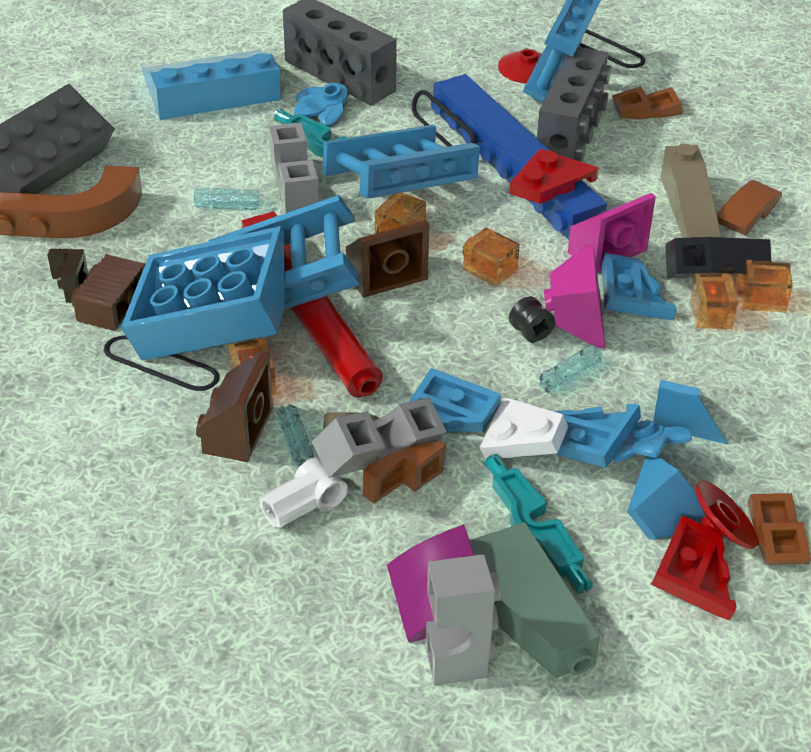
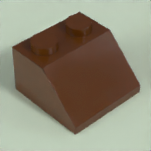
(391, 258)
(238, 410)

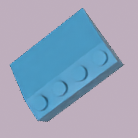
(213, 83)
(208, 295)

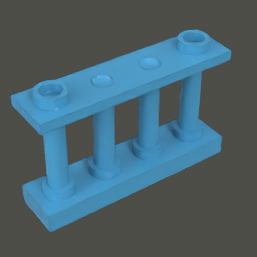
(561, 41)
(400, 160)
(322, 277)

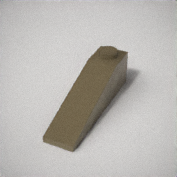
(689, 191)

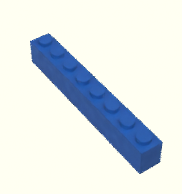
(509, 148)

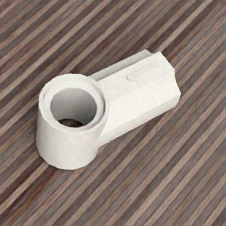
(302, 494)

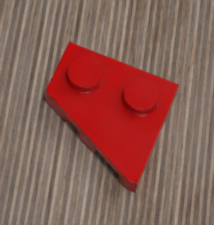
(549, 176)
(696, 569)

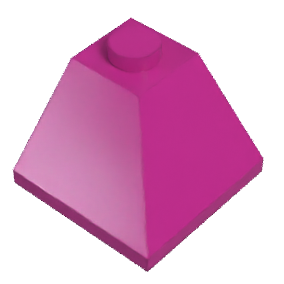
(616, 231)
(577, 297)

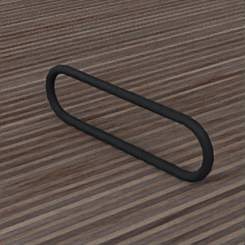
(618, 46)
(446, 110)
(160, 375)

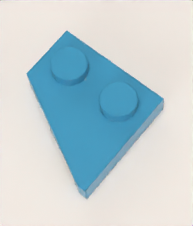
(631, 288)
(458, 402)
(595, 435)

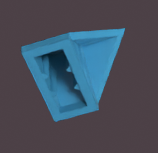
(683, 407)
(662, 499)

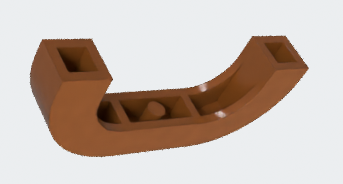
(73, 215)

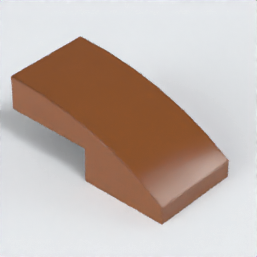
(638, 105)
(747, 206)
(410, 466)
(776, 526)

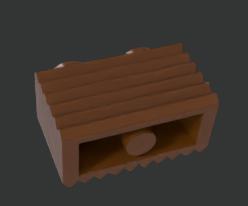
(107, 292)

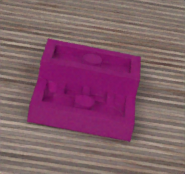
(410, 577)

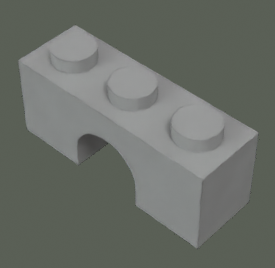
(292, 169)
(358, 441)
(464, 617)

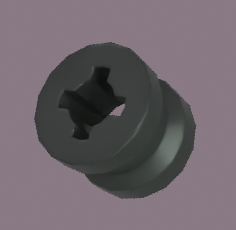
(531, 319)

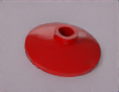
(519, 65)
(725, 515)

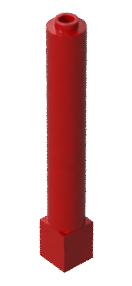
(333, 335)

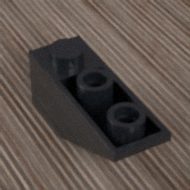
(713, 255)

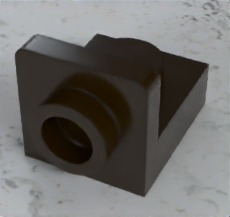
(68, 268)

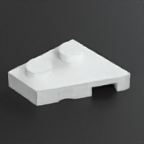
(523, 431)

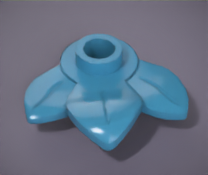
(324, 102)
(650, 440)

